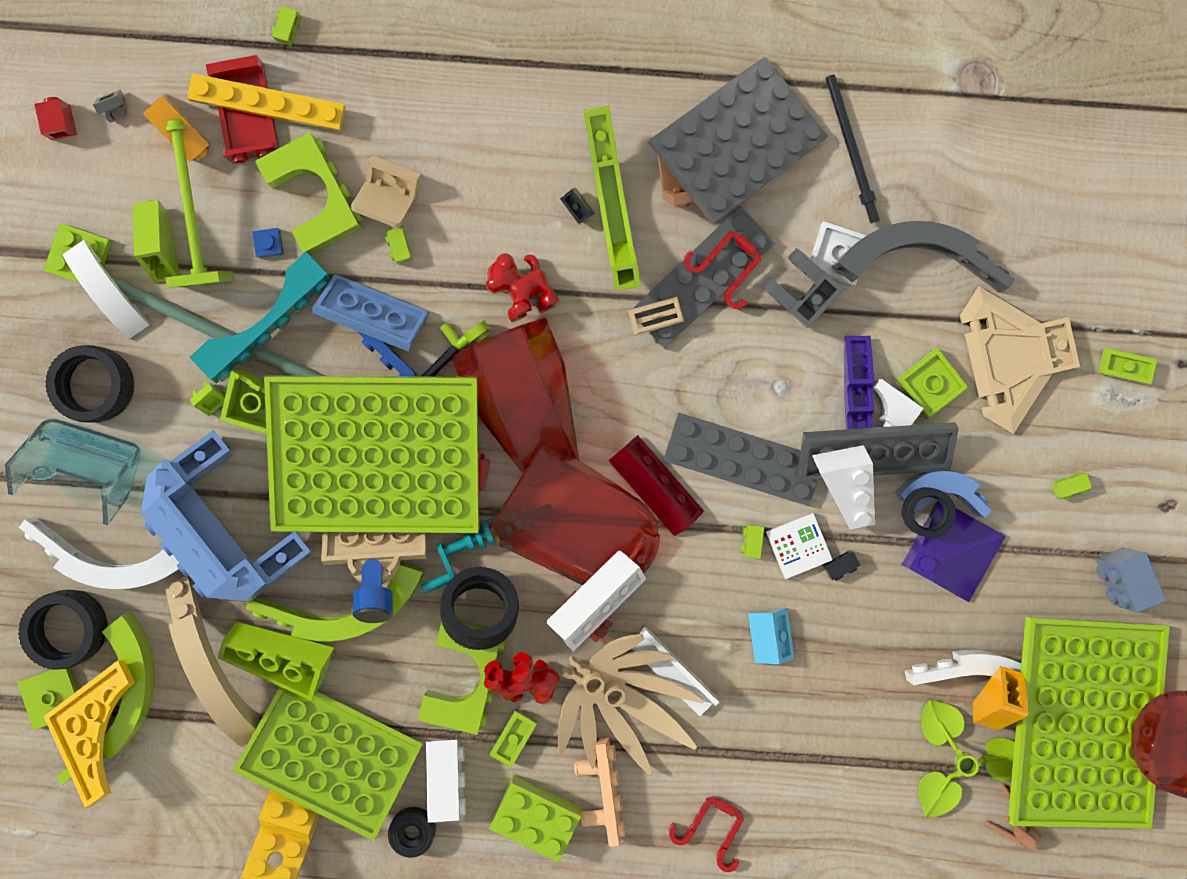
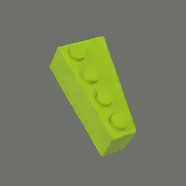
(277, 658)

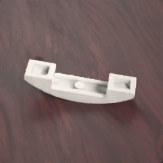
(104, 290)

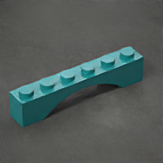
(221, 355)

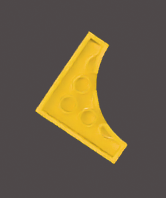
(80, 729)

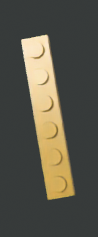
(266, 102)

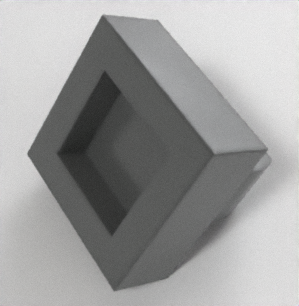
(111, 102)

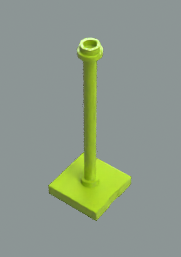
(198, 274)

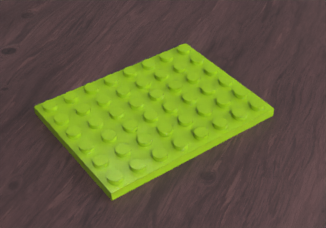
(372, 453)
(1082, 704)

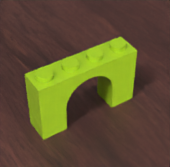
(307, 157)
(467, 711)

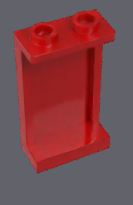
(243, 132)

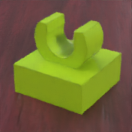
(208, 399)

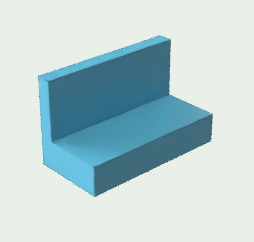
(771, 636)

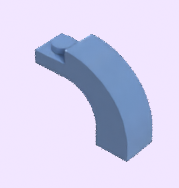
(947, 482)

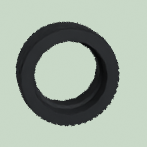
(60, 375)
(479, 578)
(33, 636)

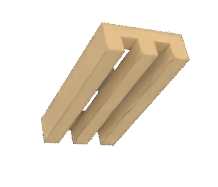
(677, 310)

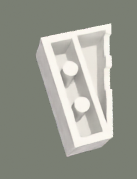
(851, 483)
(445, 781)

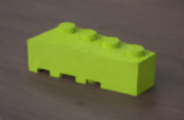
(245, 401)

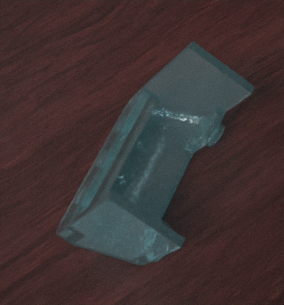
(80, 454)

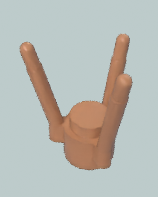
(1024, 835)

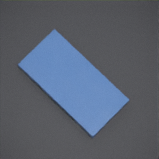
(371, 312)

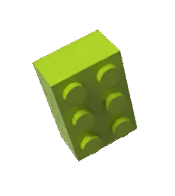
(536, 818)

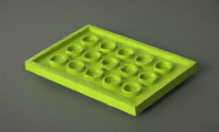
(329, 760)

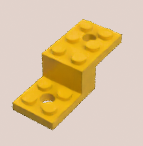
(283, 830)

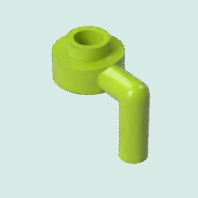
(477, 334)

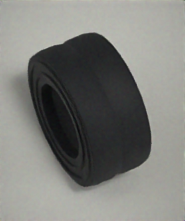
(408, 846)

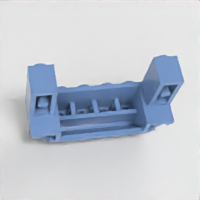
(199, 539)

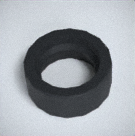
(946, 520)

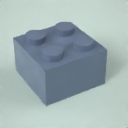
(1129, 579)

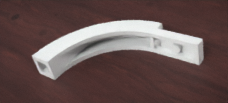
(94, 572)
(964, 664)

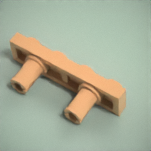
(612, 803)

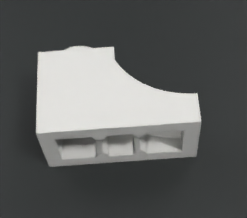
(896, 407)

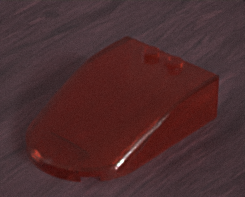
(573, 518)

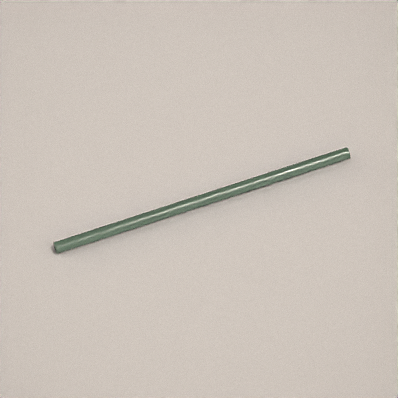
(207, 328)

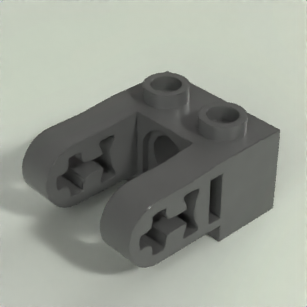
(815, 300)

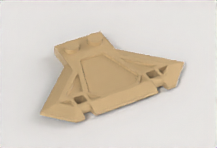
(1013, 355)

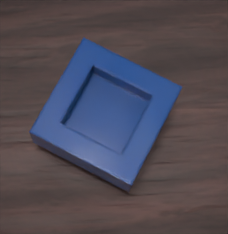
(268, 242)

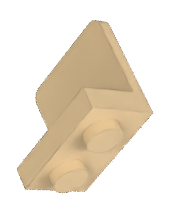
(386, 192)

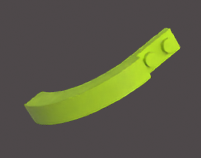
(611, 198)
(337, 627)
(132, 646)

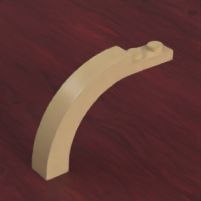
(202, 668)

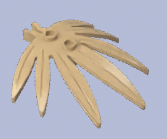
(606, 686)

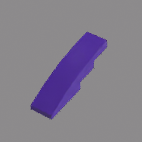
(858, 382)

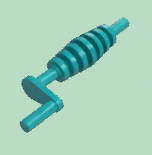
(467, 542)

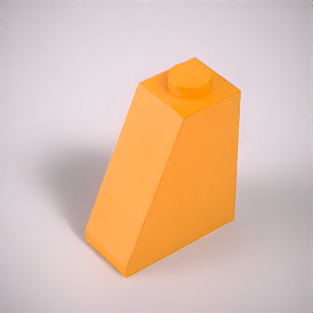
(165, 110)
(1001, 700)

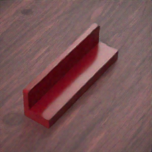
(656, 486)

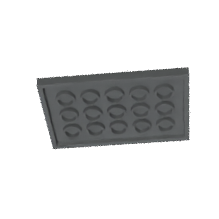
(737, 140)

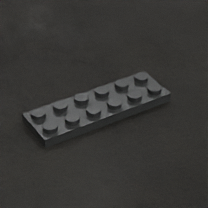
(701, 289)
(890, 448)
(738, 458)

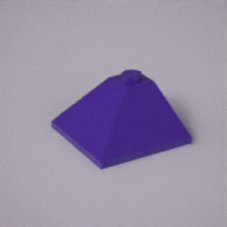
(957, 557)

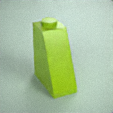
(154, 240)

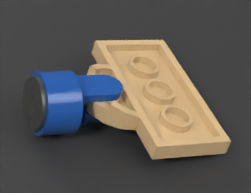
(372, 561)

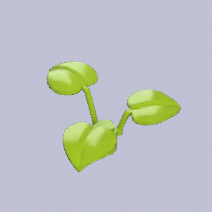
(940, 793)

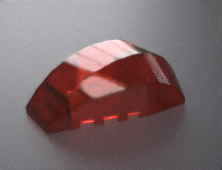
(522, 390)

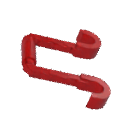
(747, 246)
(724, 807)

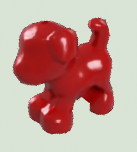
(504, 277)
(512, 684)

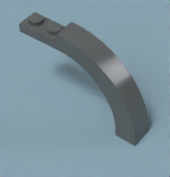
(923, 235)

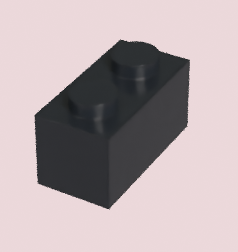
(577, 205)
(841, 565)

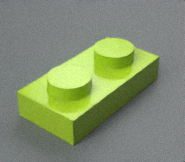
(1127, 366)
(513, 738)

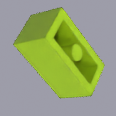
(286, 25)
(400, 249)
(1070, 485)
(753, 541)

